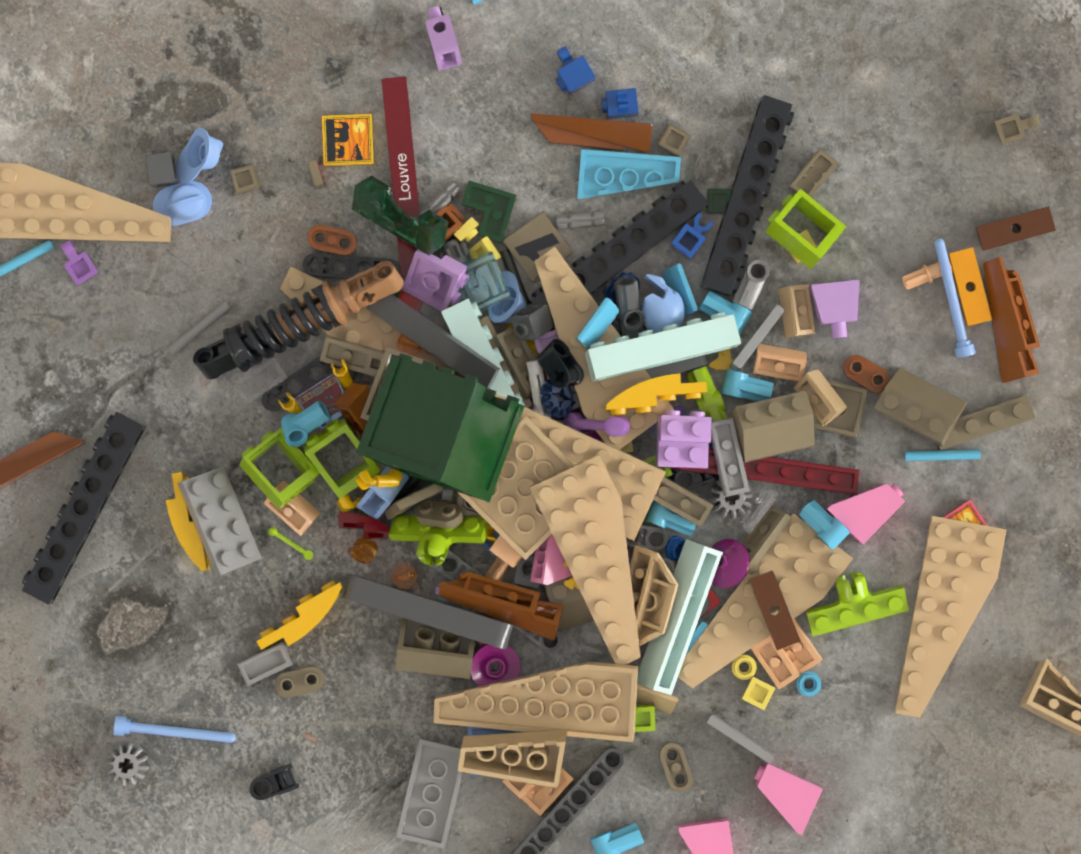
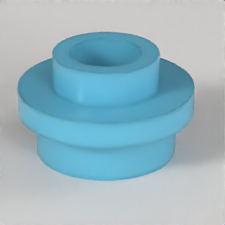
(808, 691)

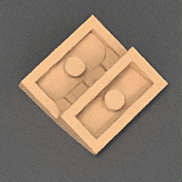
(789, 662)
(540, 797)

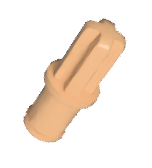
(923, 275)

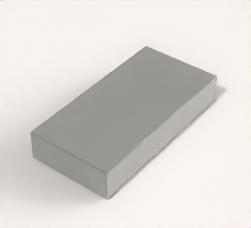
(265, 664)

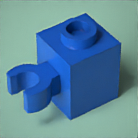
(575, 72)
(620, 103)
(690, 238)

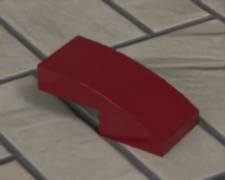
(371, 528)

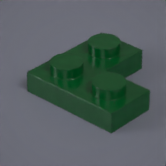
(495, 204)

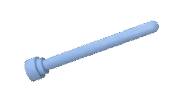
(963, 345)
(125, 726)

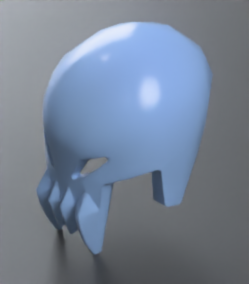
(662, 311)

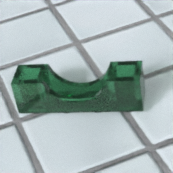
(375, 202)

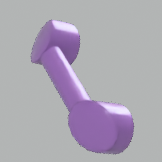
(612, 426)

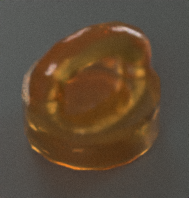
(408, 346)
(364, 550)
(404, 576)

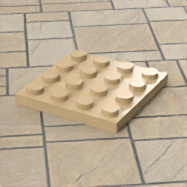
(512, 506)

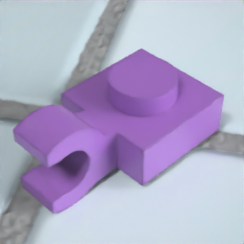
(80, 265)

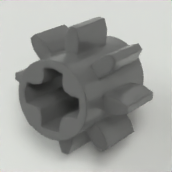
(455, 250)

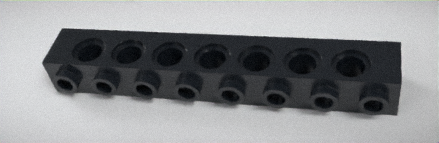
(767, 109)
(685, 192)
(48, 590)

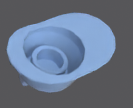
(199, 154)
(183, 202)
(507, 308)

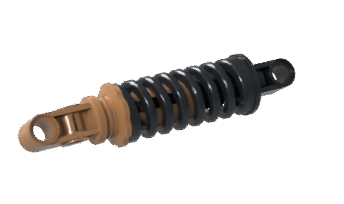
(298, 322)

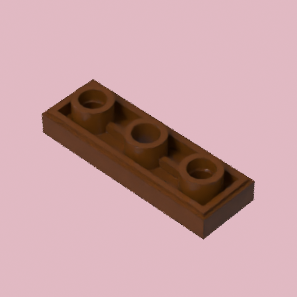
(1029, 224)
(779, 625)

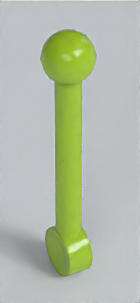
(308, 554)

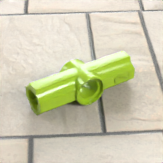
(711, 401)

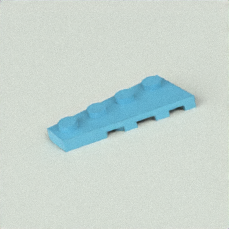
(619, 172)

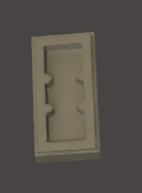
(814, 173)

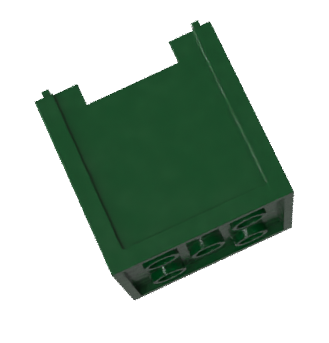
(440, 427)

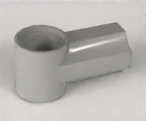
(751, 287)

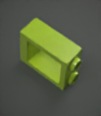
(792, 240)
(317, 441)
(308, 470)

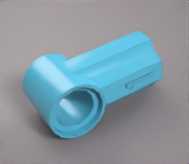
(715, 304)
(741, 386)
(297, 426)
(665, 518)
(829, 529)
(618, 840)

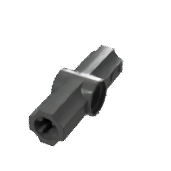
(628, 302)

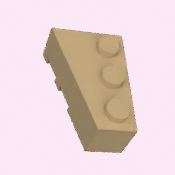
(1053, 698)

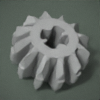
(723, 504)
(122, 756)

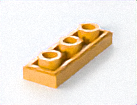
(965, 271)

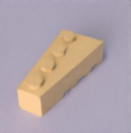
(515, 756)

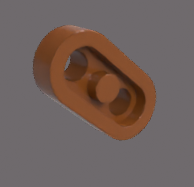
(332, 240)
(866, 375)

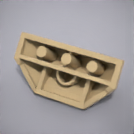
(653, 593)

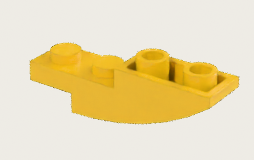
(645, 394)
(185, 527)
(311, 614)

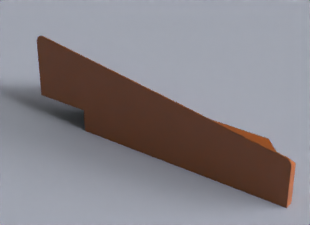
(594, 132)
(1011, 322)
(36, 456)
(504, 602)

